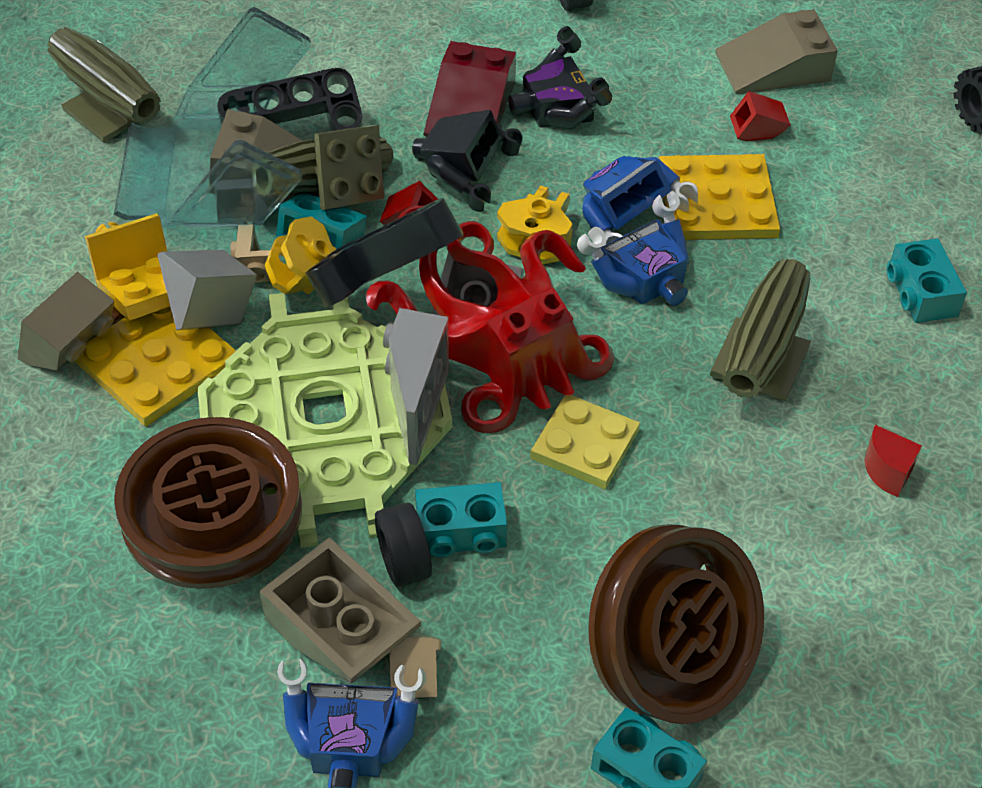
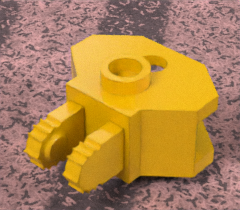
(531, 215)
(302, 249)

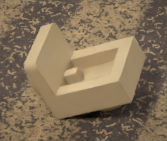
(247, 251)

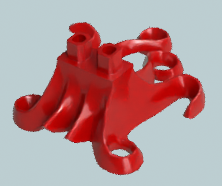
(520, 338)

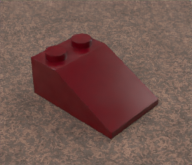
(472, 81)

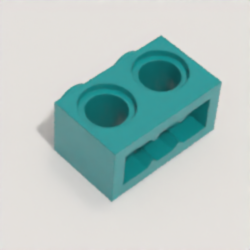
(340, 223)
(926, 280)
(460, 511)
(657, 754)

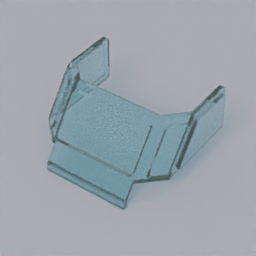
(170, 166)

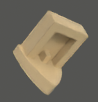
(416, 652)

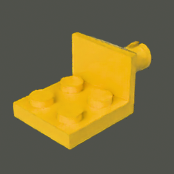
(129, 266)

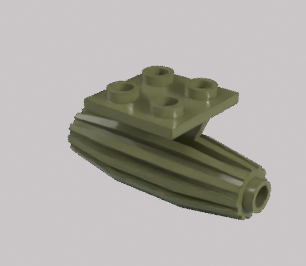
(112, 87)
(341, 165)
(762, 344)

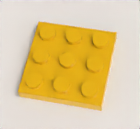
(732, 197)
(153, 364)

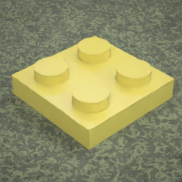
(585, 441)

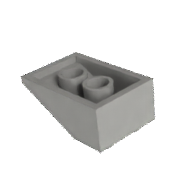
(417, 372)

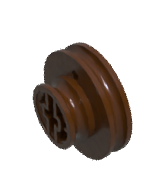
(198, 502)
(673, 634)

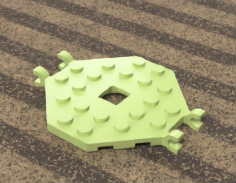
(317, 356)

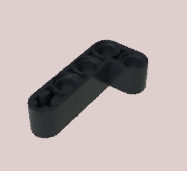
(290, 108)
(383, 251)

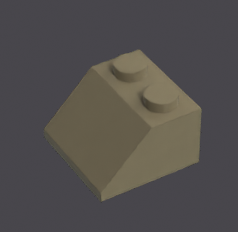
(65, 324)

